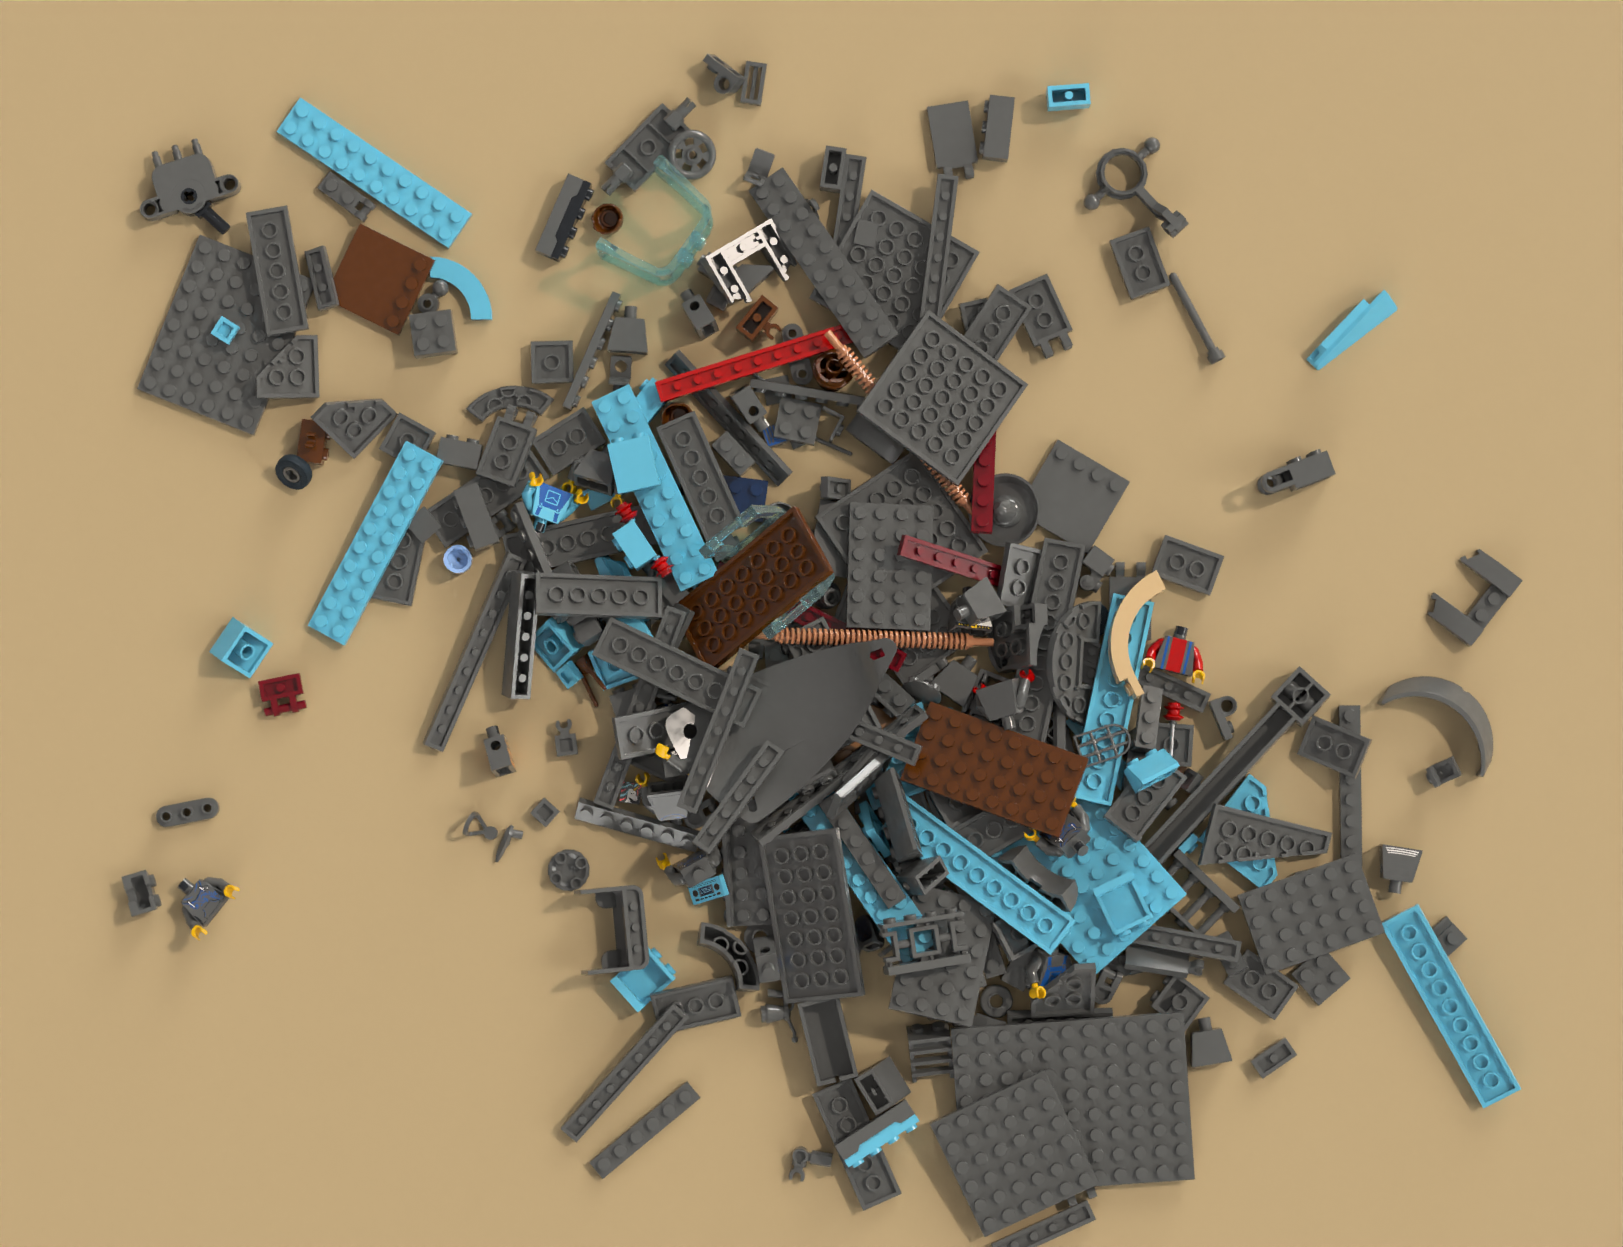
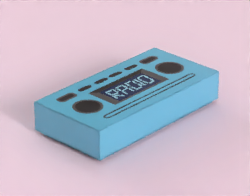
(709, 890)

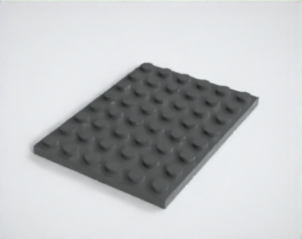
(200, 369)

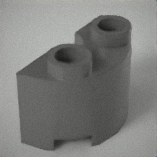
(141, 892)

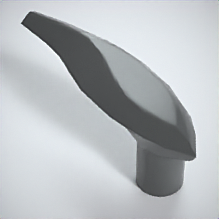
(505, 841)

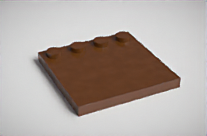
(381, 279)

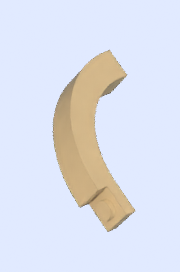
(1120, 628)

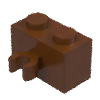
(758, 320)
(313, 443)

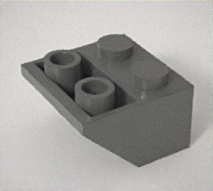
(882, 1085)

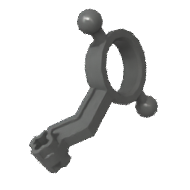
(1172, 222)

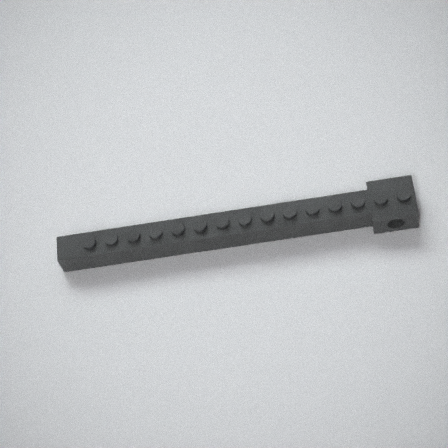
(1294, 702)

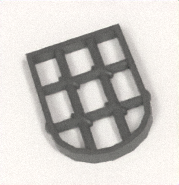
(1094, 741)

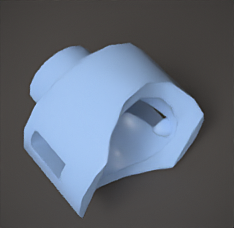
(458, 559)

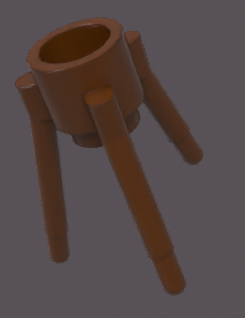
(585, 666)

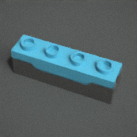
(876, 1133)

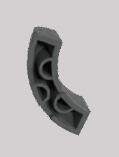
(1055, 888)
(733, 952)

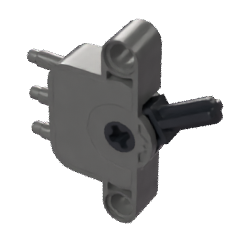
(188, 176)

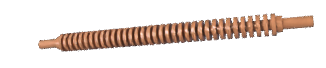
(843, 352)
(901, 638)

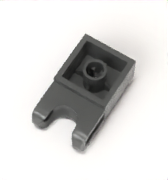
(1298, 473)

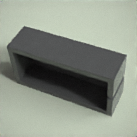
(827, 1040)

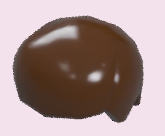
(607, 219)
(673, 411)

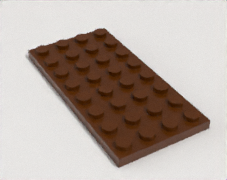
(755, 588)
(995, 770)

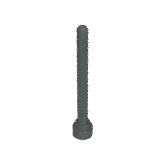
(1214, 353)

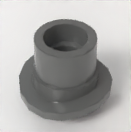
(830, 598)

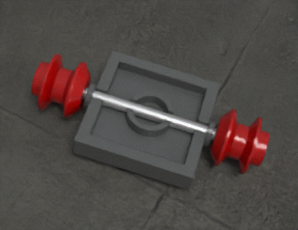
(1174, 737)

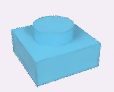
(225, 330)
(569, 674)
(1189, 844)

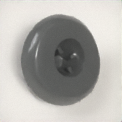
(1014, 510)

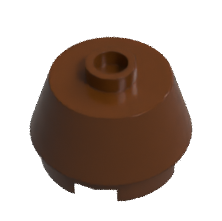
(830, 372)

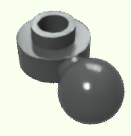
(439, 288)

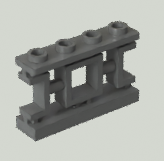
(926, 958)

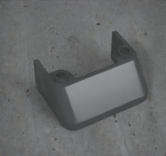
(629, 928)

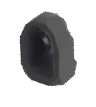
(868, 934)

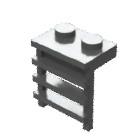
(927, 1040)

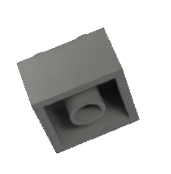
(433, 334)

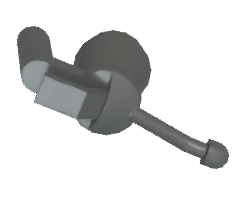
(773, 1013)

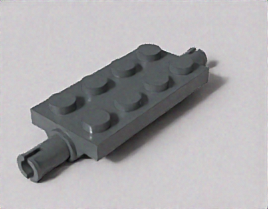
(635, 157)

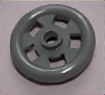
(679, 143)

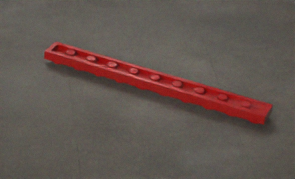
(749, 364)

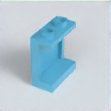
(633, 463)
(1123, 905)
(638, 984)

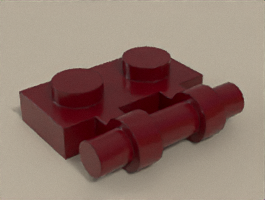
(279, 688)

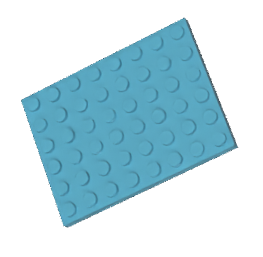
(1108, 857)

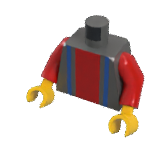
(1175, 656)

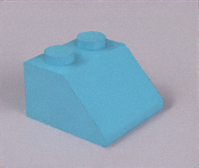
(556, 643)
(241, 647)
(1150, 770)

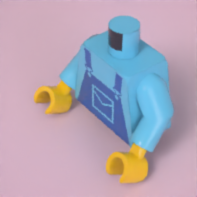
(548, 502)

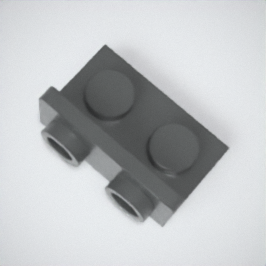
(893, 697)

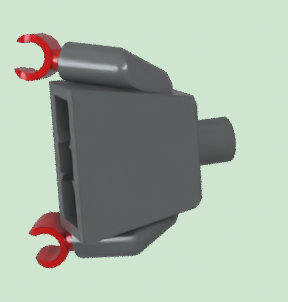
(1004, 699)

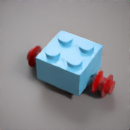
(635, 545)

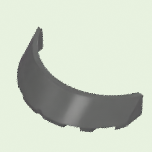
(1455, 697)

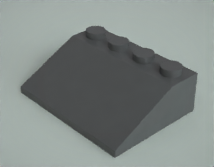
(897, 817)

